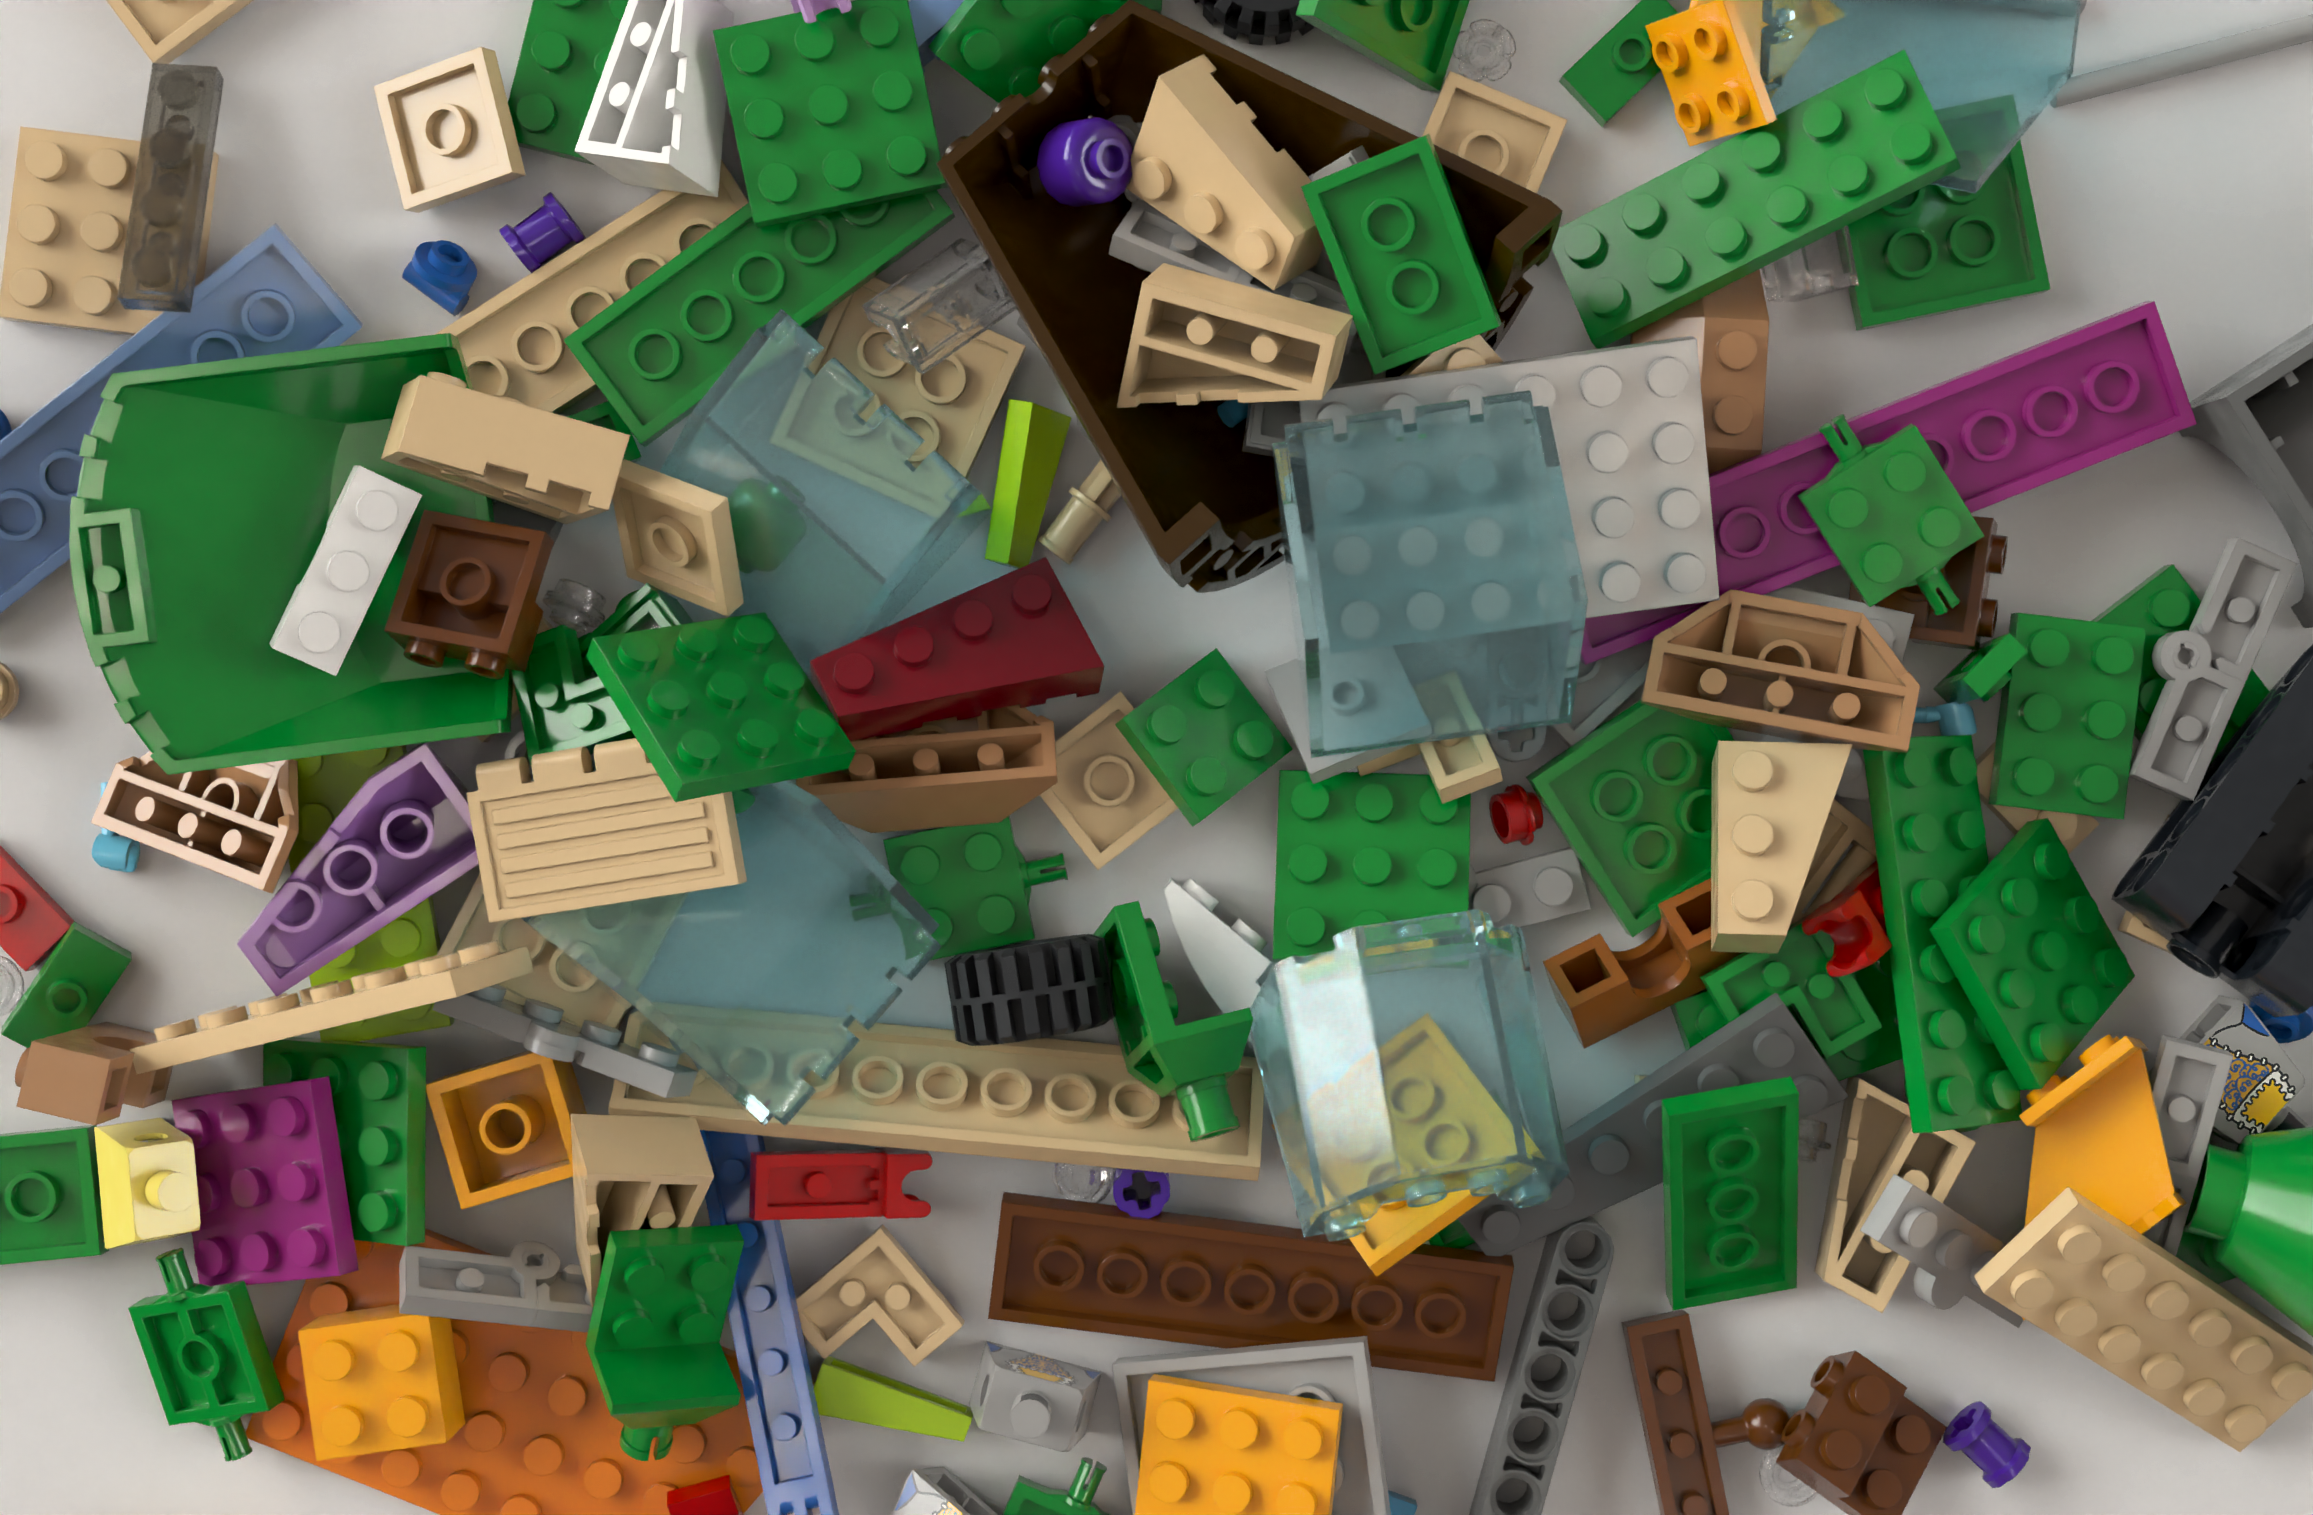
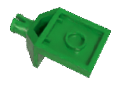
(1167, 1058)
(661, 1330)

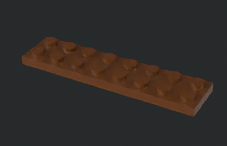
(1244, 1286)

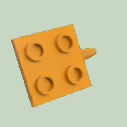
(1713, 67)
(2102, 1138)

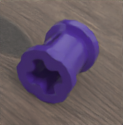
(542, 233)
(1128, 1199)
(1986, 1444)

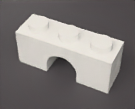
(345, 570)

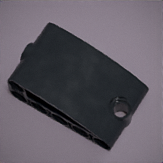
(2236, 864)

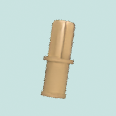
(1081, 514)

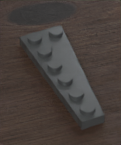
(1620, 1144)

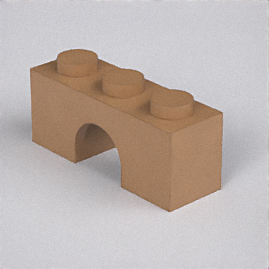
(88, 1074)

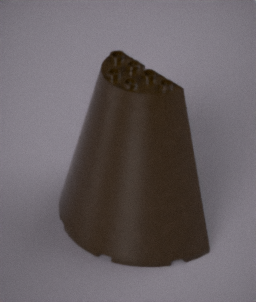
(1179, 466)

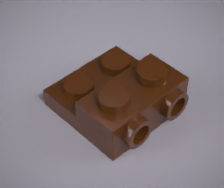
(1969, 578)
(470, 594)
(1859, 1438)

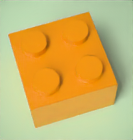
(506, 1125)
(380, 1381)

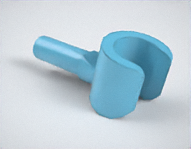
(1952, 718)
(115, 851)

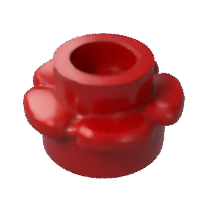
(1515, 815)

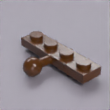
(1677, 1418)

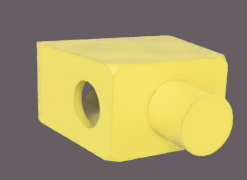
(148, 1185)

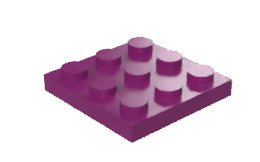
(268, 1184)

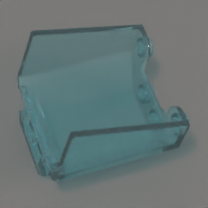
(1408, 1071)

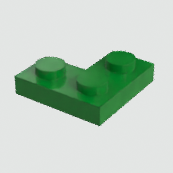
(558, 703)
(1827, 1006)

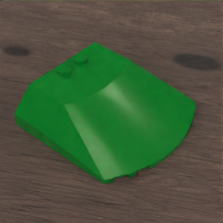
(202, 522)

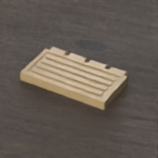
(594, 835)

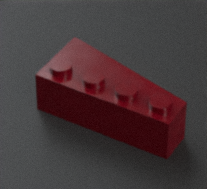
(962, 657)

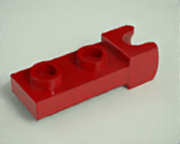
(1854, 923)
(835, 1184)

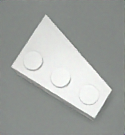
(661, 98)

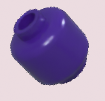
(1085, 162)

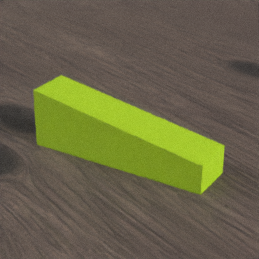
(1024, 480)
(877, 1400)

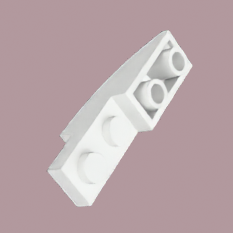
(1221, 955)

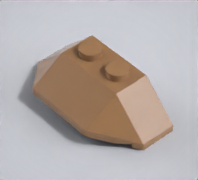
(1732, 365)
(1784, 673)
(943, 773)
(220, 818)

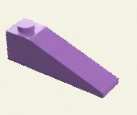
(377, 860)

